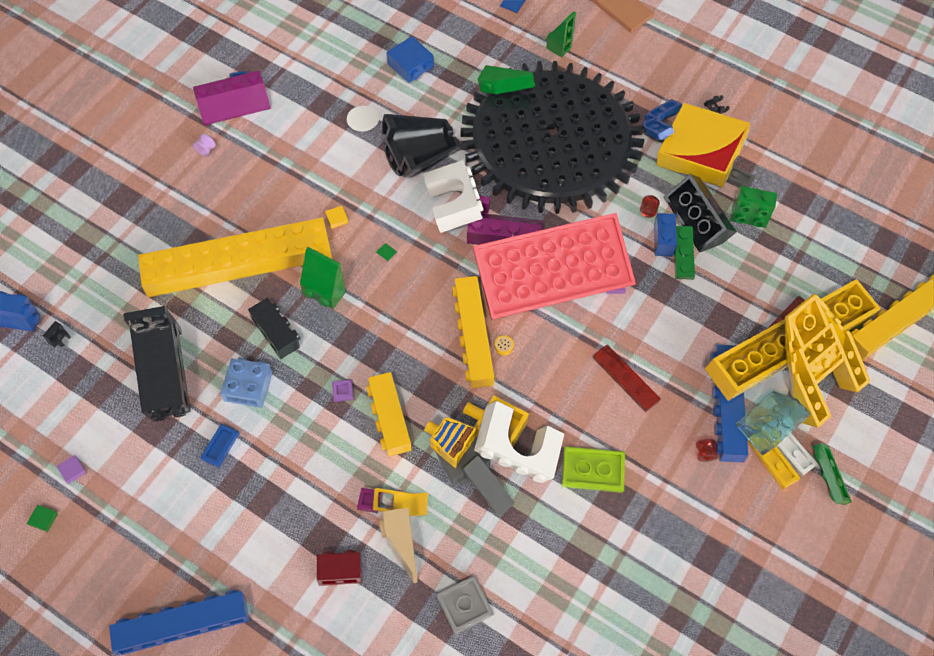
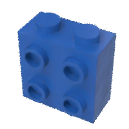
(410, 59)
(18, 312)

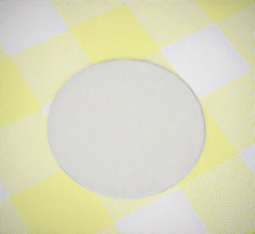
(362, 118)

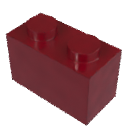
(339, 568)

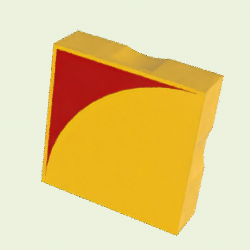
(703, 144)

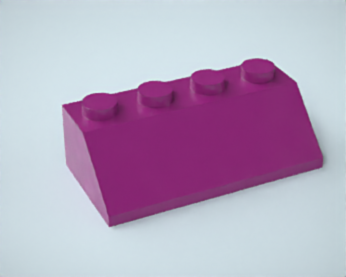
(231, 97)
(499, 227)

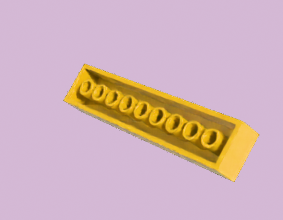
(231, 257)
(766, 352)

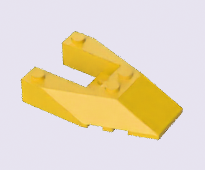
(814, 349)

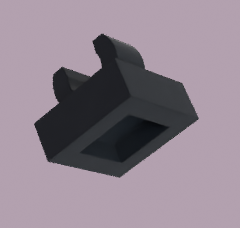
(55, 334)

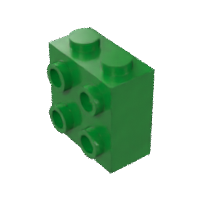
(753, 206)

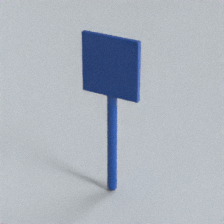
(512, 5)

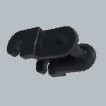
(718, 109)

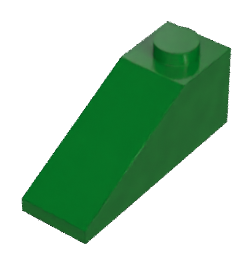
(560, 39)
(503, 80)

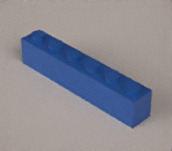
(731, 443)
(178, 623)

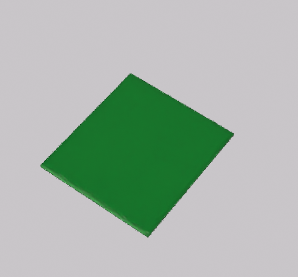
(386, 252)

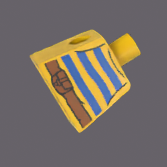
(450, 439)

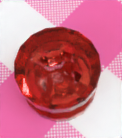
(653, 203)
(706, 450)

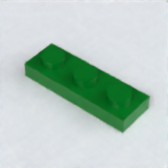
(684, 253)
(832, 474)

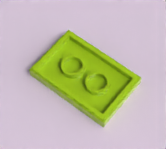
(593, 469)

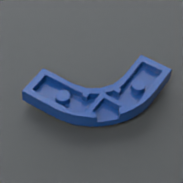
(654, 119)

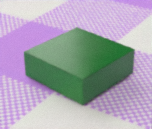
(42, 518)

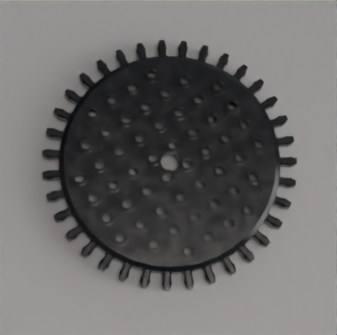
(529, 184)

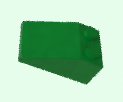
(322, 279)

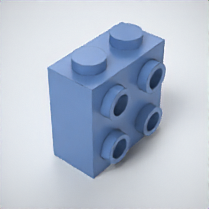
(246, 382)

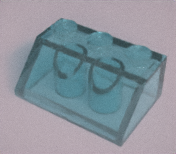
(772, 420)

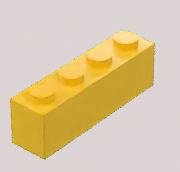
(389, 414)

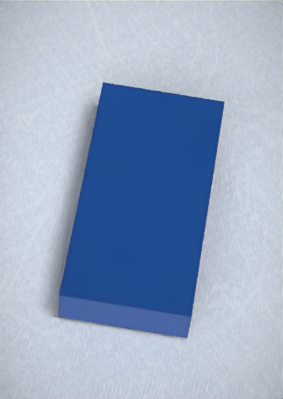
(219, 445)

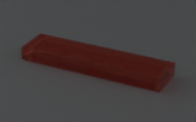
(626, 378)

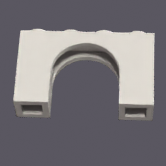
(464, 208)
(495, 445)

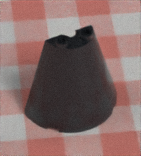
(416, 142)

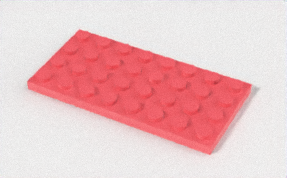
(553, 266)

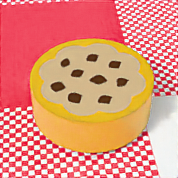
(504, 345)

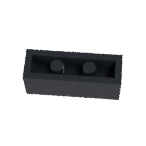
(274, 328)

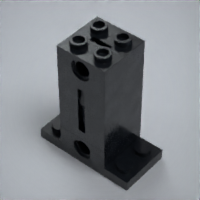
(158, 363)

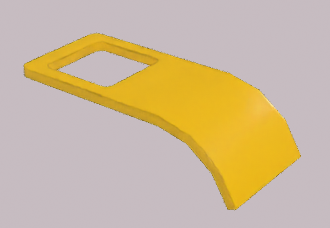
(414, 502)

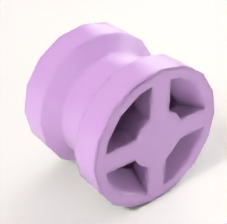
(204, 144)

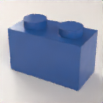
(665, 234)

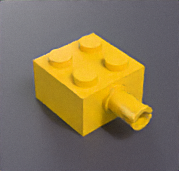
(517, 424)

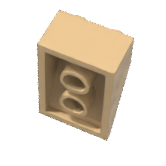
(397, 531)

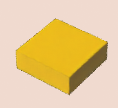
(336, 217)

